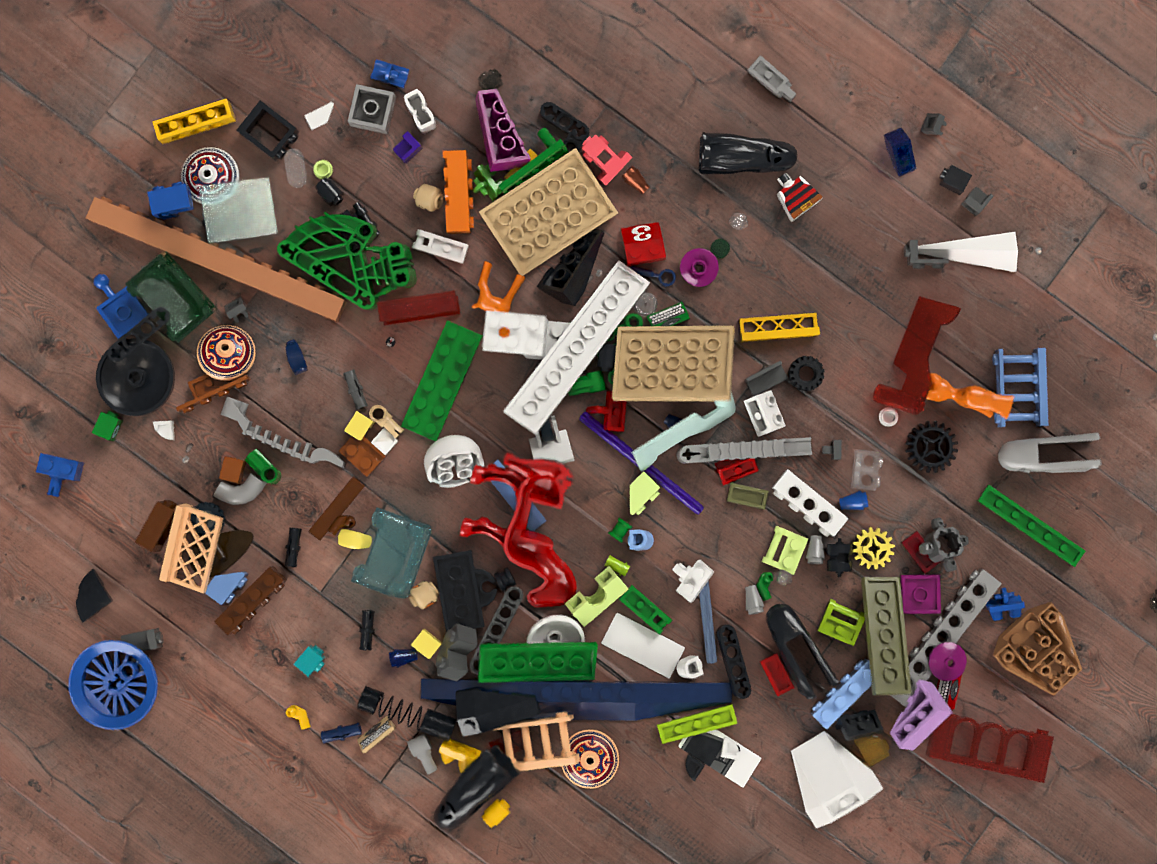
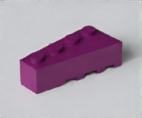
(499, 134)

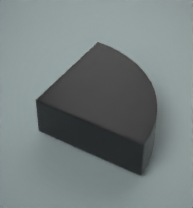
(693, 766)

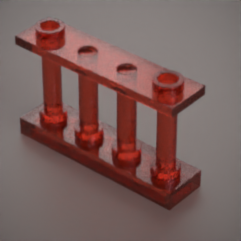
(418, 308)

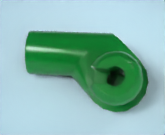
(763, 584)

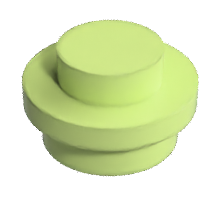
(323, 169)

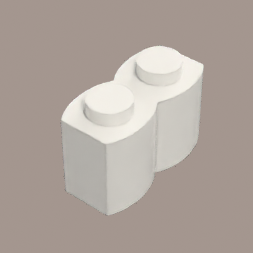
(418, 108)

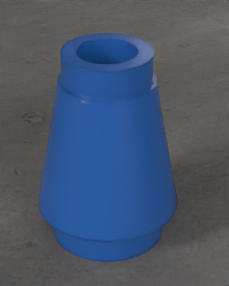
(855, 501)

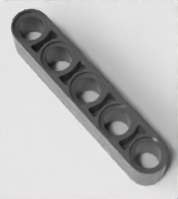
(499, 620)

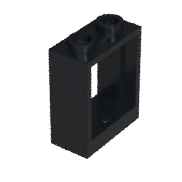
(253, 119)

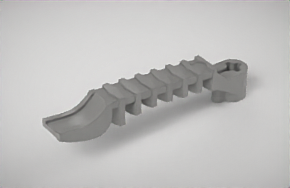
(236, 410)

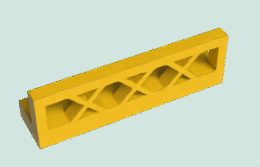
(779, 334)

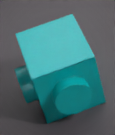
(310, 660)

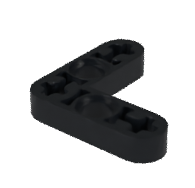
(572, 136)

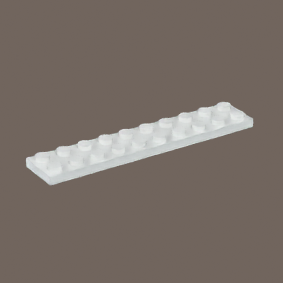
(576, 347)

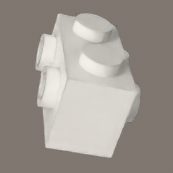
(764, 413)

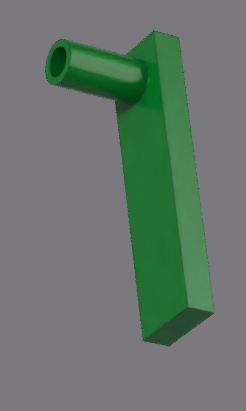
(554, 151)

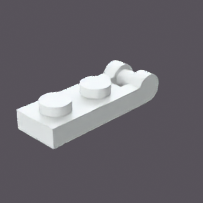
(441, 246)

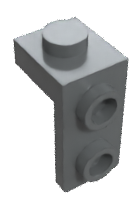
(911, 253)
(145, 640)

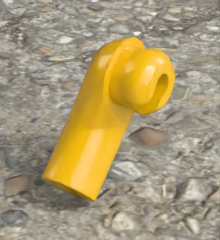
(300, 714)

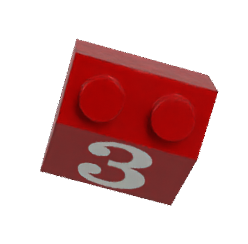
(643, 244)

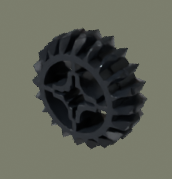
(937, 453)

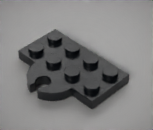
(462, 589)

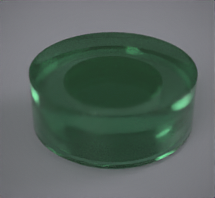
(720, 248)

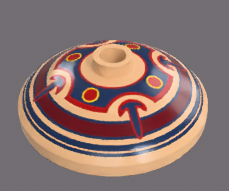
(230, 363)
(603, 751)

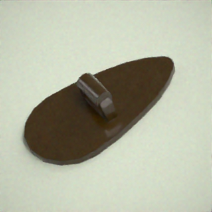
(229, 549)

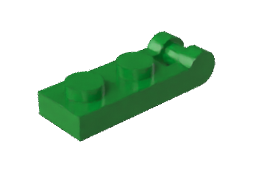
(645, 609)

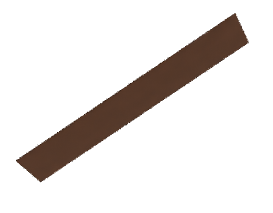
(336, 508)

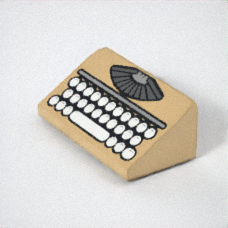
(376, 734)

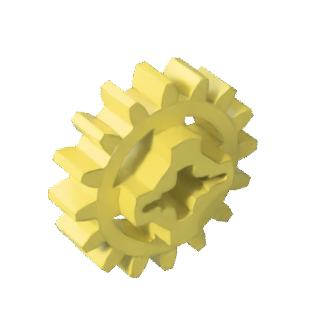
(871, 538)

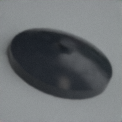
(138, 382)

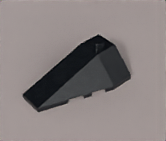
(485, 711)

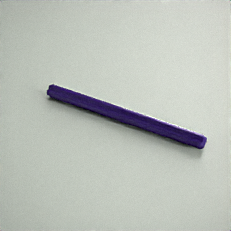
(651, 471)

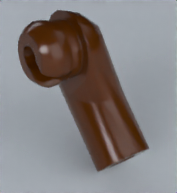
(342, 522)

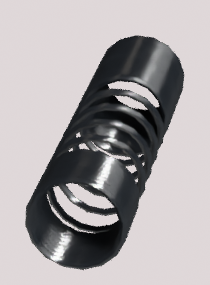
(434, 722)

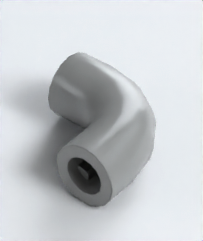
(240, 494)

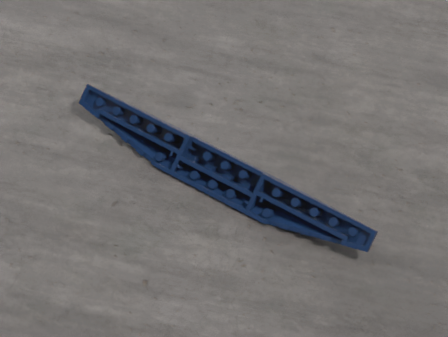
(595, 698)

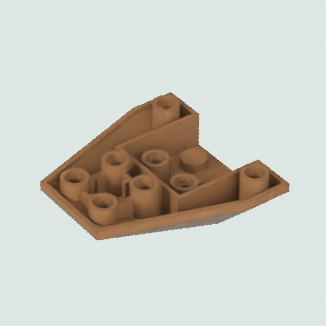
(1039, 649)

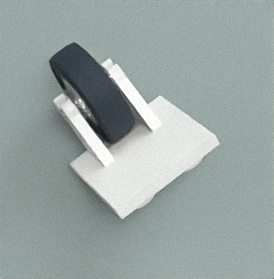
(551, 445)

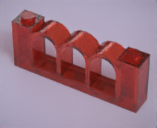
(1036, 757)

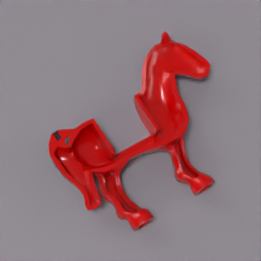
(538, 483)

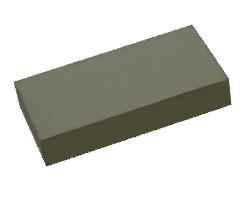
(747, 496)

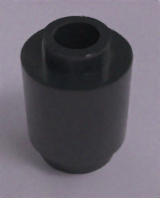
(329, 192)
(606, 357)

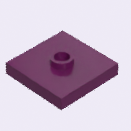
(921, 594)

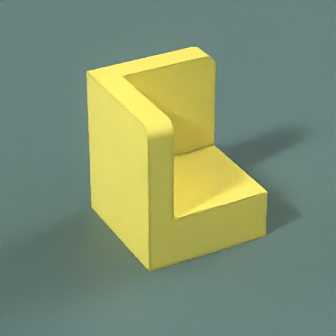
(359, 425)
(426, 643)

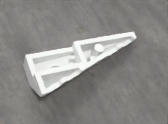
(991, 251)

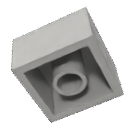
(371, 109)

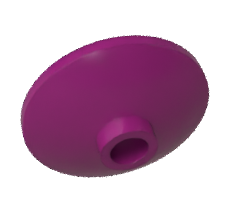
(699, 257)
(941, 655)

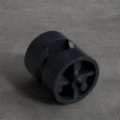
(839, 557)

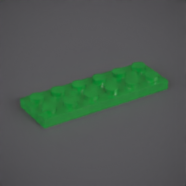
(441, 381)
(537, 662)

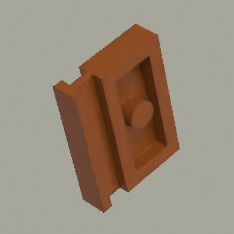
(362, 454)

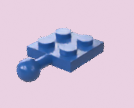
(121, 309)

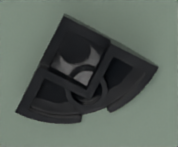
(91, 596)

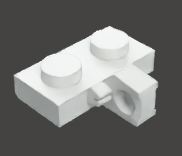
(692, 579)

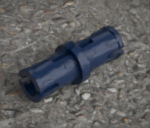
(341, 733)

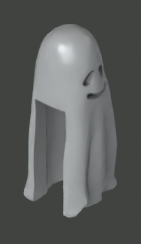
(1024, 455)

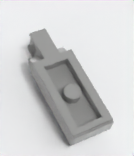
(771, 78)

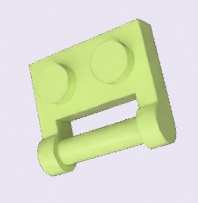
(790, 553)

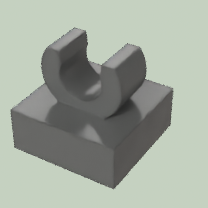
(933, 124)
(236, 307)
(835, 449)

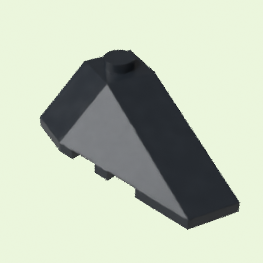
(571, 275)

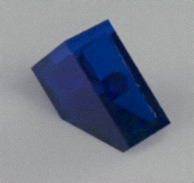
(900, 151)

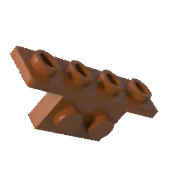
(206, 387)

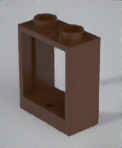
(157, 526)

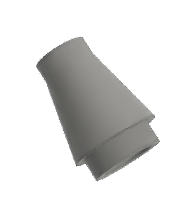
(815, 550)
(753, 600)

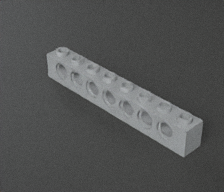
(953, 633)

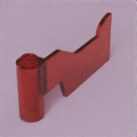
(914, 356)

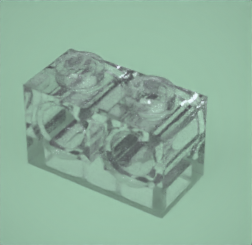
(860, 469)

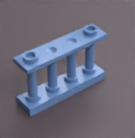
(1038, 377)

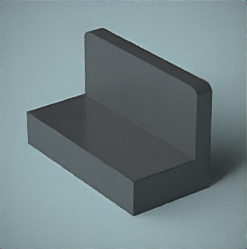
(766, 378)

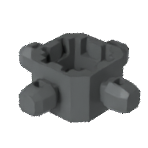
(955, 542)

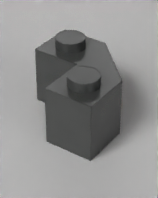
(452, 657)

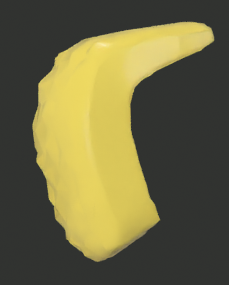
(354, 539)

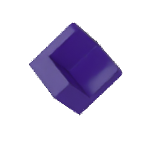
(407, 147)

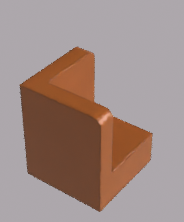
(232, 469)

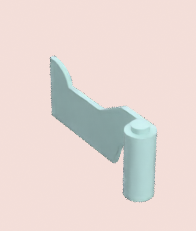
(692, 425)

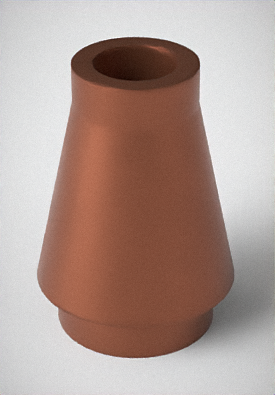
(635, 179)

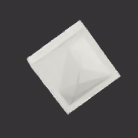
(384, 441)

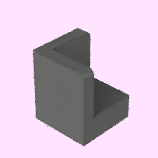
(976, 201)

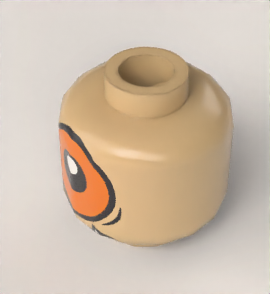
(423, 595)

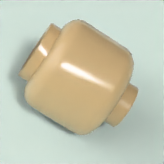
(428, 197)

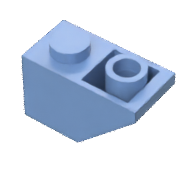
(224, 586)

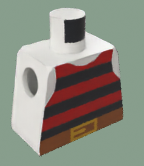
(797, 196)

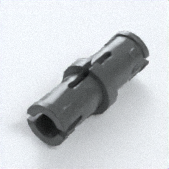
(355, 389)

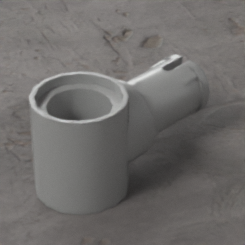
(421, 748)

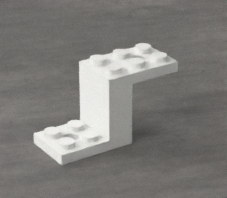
(528, 334)

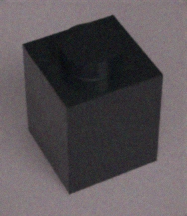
(954, 179)

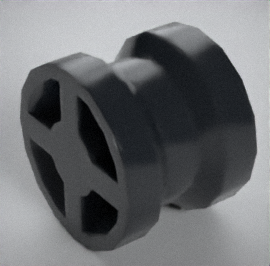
(505, 579)

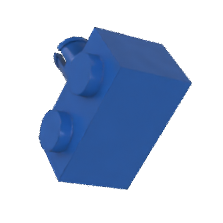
(59, 470)

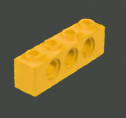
(194, 121)

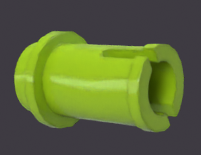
(617, 565)

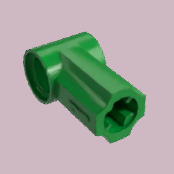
(590, 383)
(262, 466)

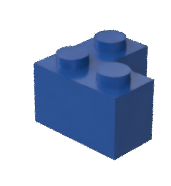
(170, 201)

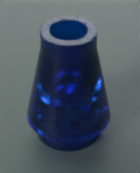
(401, 657)

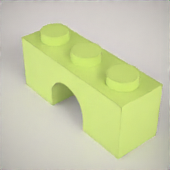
(588, 607)

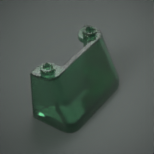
(168, 285)

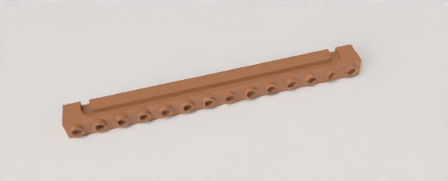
(215, 259)

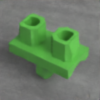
(485, 183)

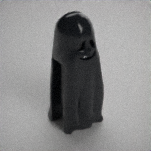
(735, 154)
(785, 626)
(475, 787)

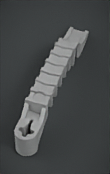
(745, 450)

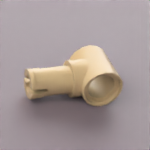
(386, 421)

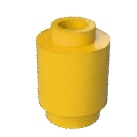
(496, 812)

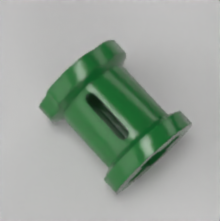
(620, 530)

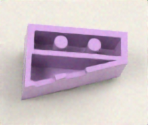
(921, 717)

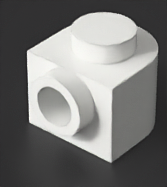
(690, 667)

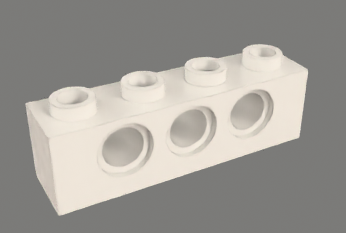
(836, 518)

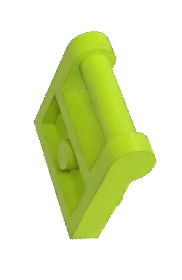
(838, 628)

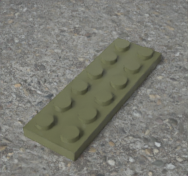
(886, 636)

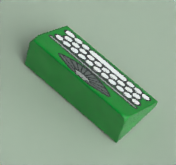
(669, 316)

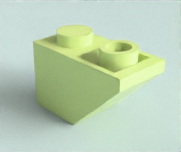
(641, 491)

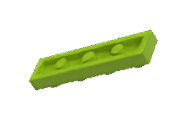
(697, 723)

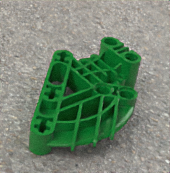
(389, 267)

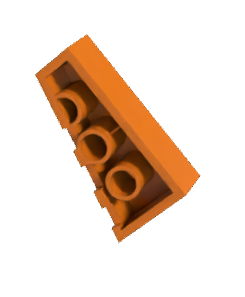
(457, 192)

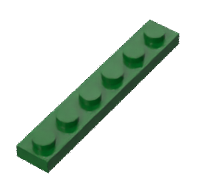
(1031, 525)

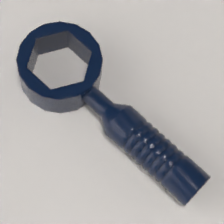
(649, 273)

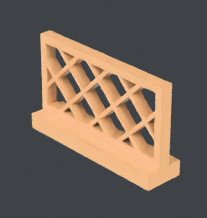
(178, 540)

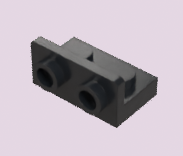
(859, 725)

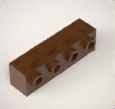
(250, 600)

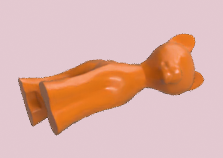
(491, 303)
(970, 397)

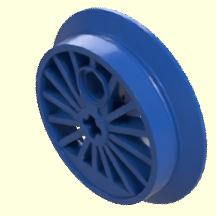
(91, 705)

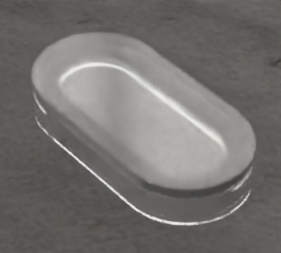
(295, 168)

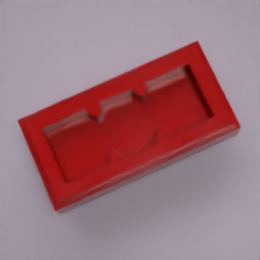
(777, 674)

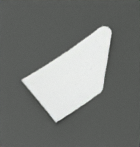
(319, 116)

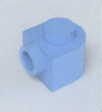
(640, 540)

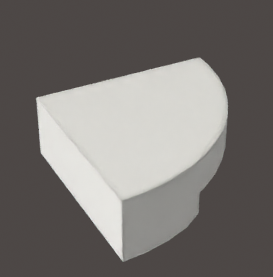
(165, 429)
(730, 749)

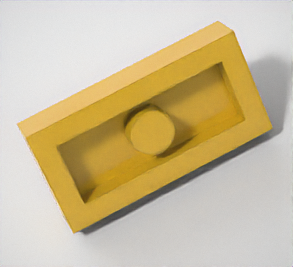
(456, 750)

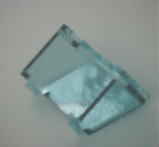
(394, 554)

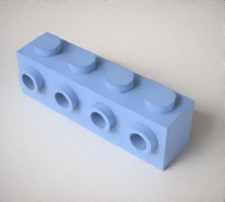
(844, 695)

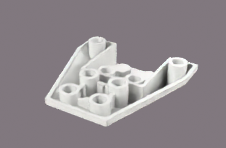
(831, 779)

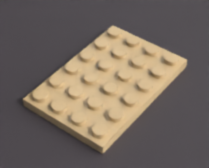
(548, 212)
(673, 363)

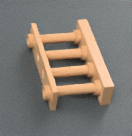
(548, 759)

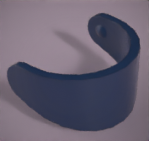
(295, 357)

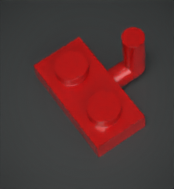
(614, 413)

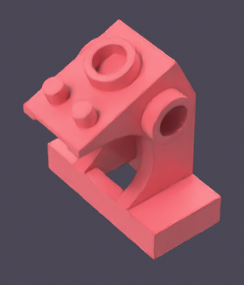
(593, 147)

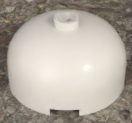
(450, 452)

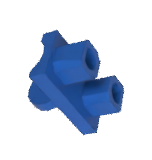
(390, 74)
(1005, 602)

